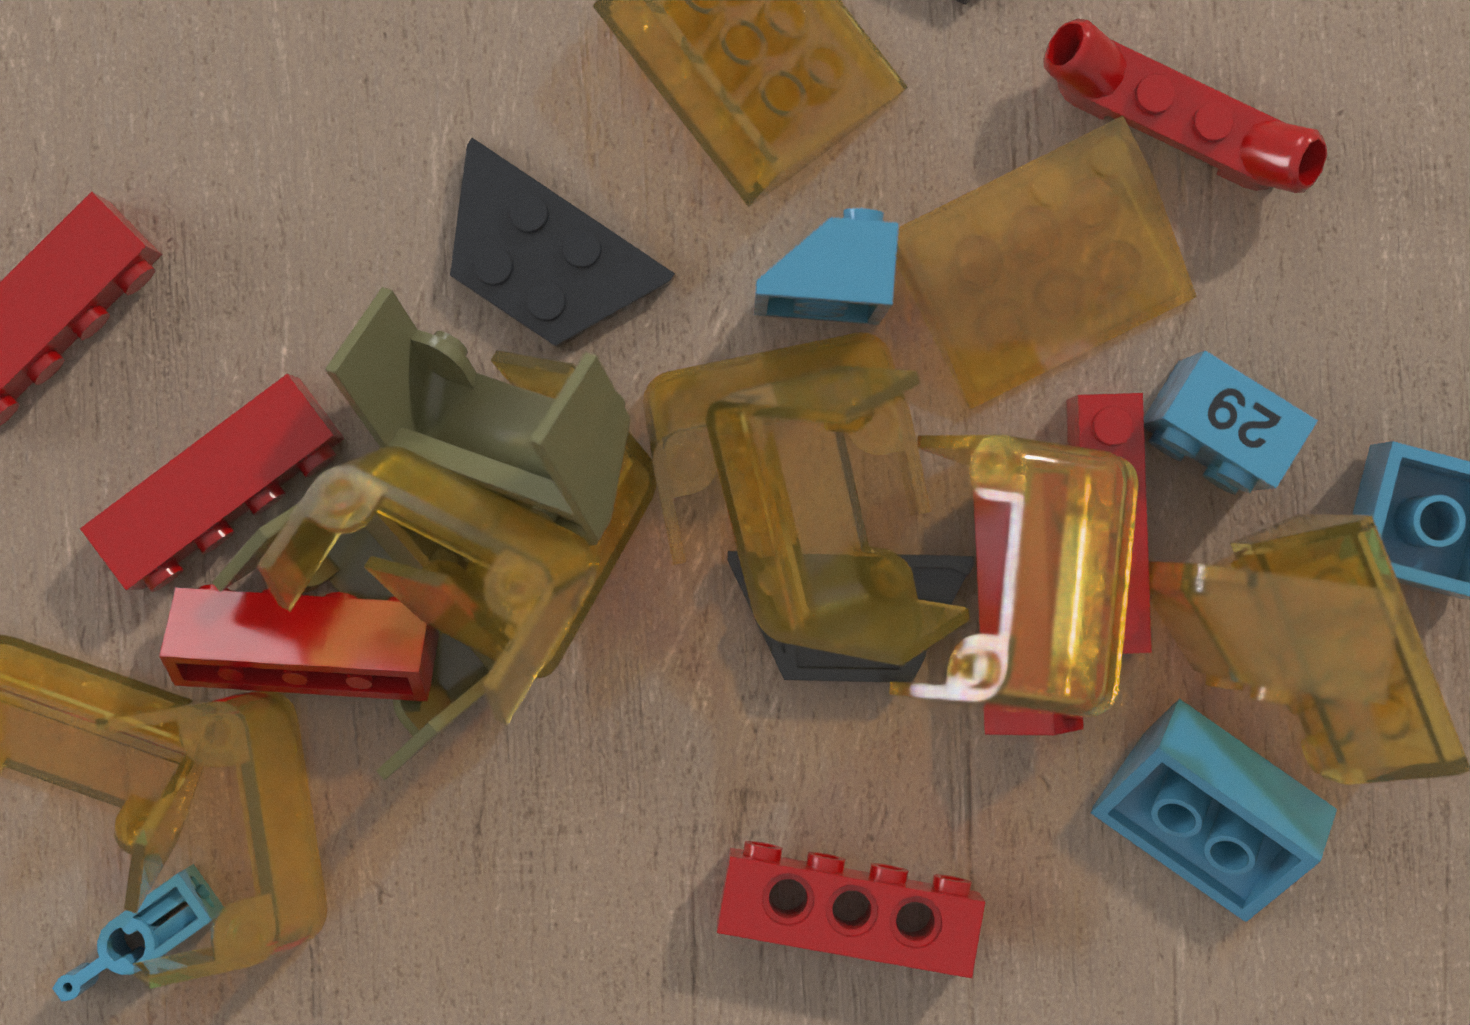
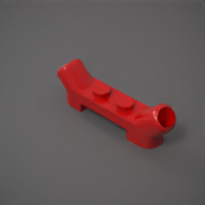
(1182, 112)

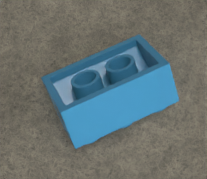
(835, 273)
(1216, 812)

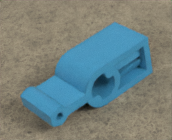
(158, 932)

